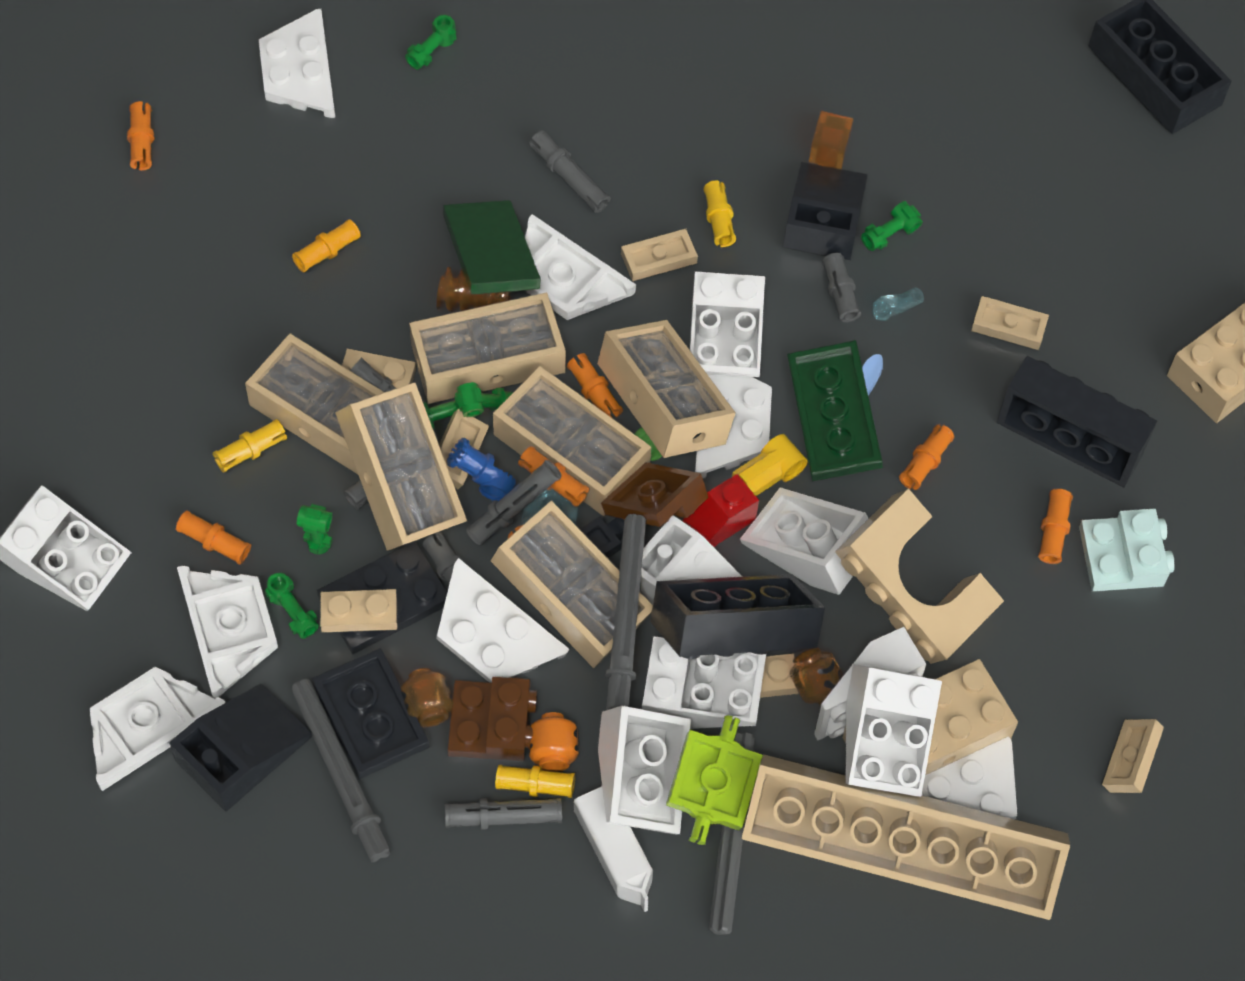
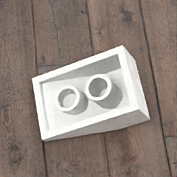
(803, 537)
(638, 767)

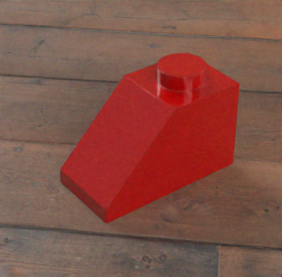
(725, 511)

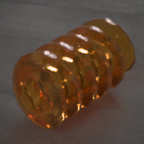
(456, 291)

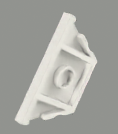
(297, 65)
(570, 274)
(750, 425)
(228, 624)
(491, 630)
(142, 721)
(978, 781)

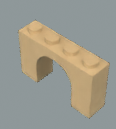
(873, 558)

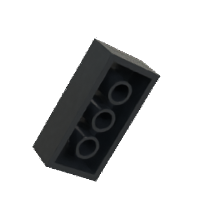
(1159, 63)
(1076, 421)
(736, 615)

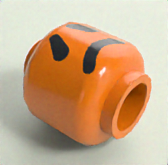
(554, 742)

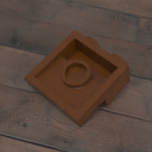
(657, 494)
(491, 719)

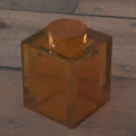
(831, 140)

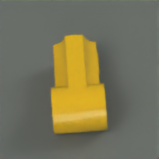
(776, 462)

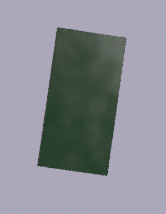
(491, 247)
(834, 411)

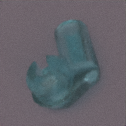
(896, 304)

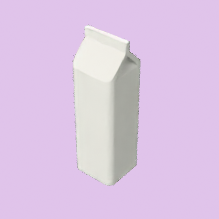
(616, 849)

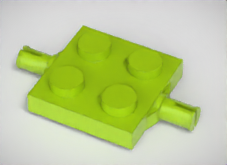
(714, 780)

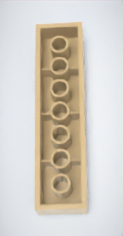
(907, 837)

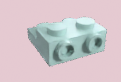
(1126, 551)

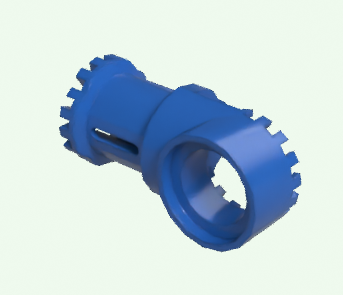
(492, 481)

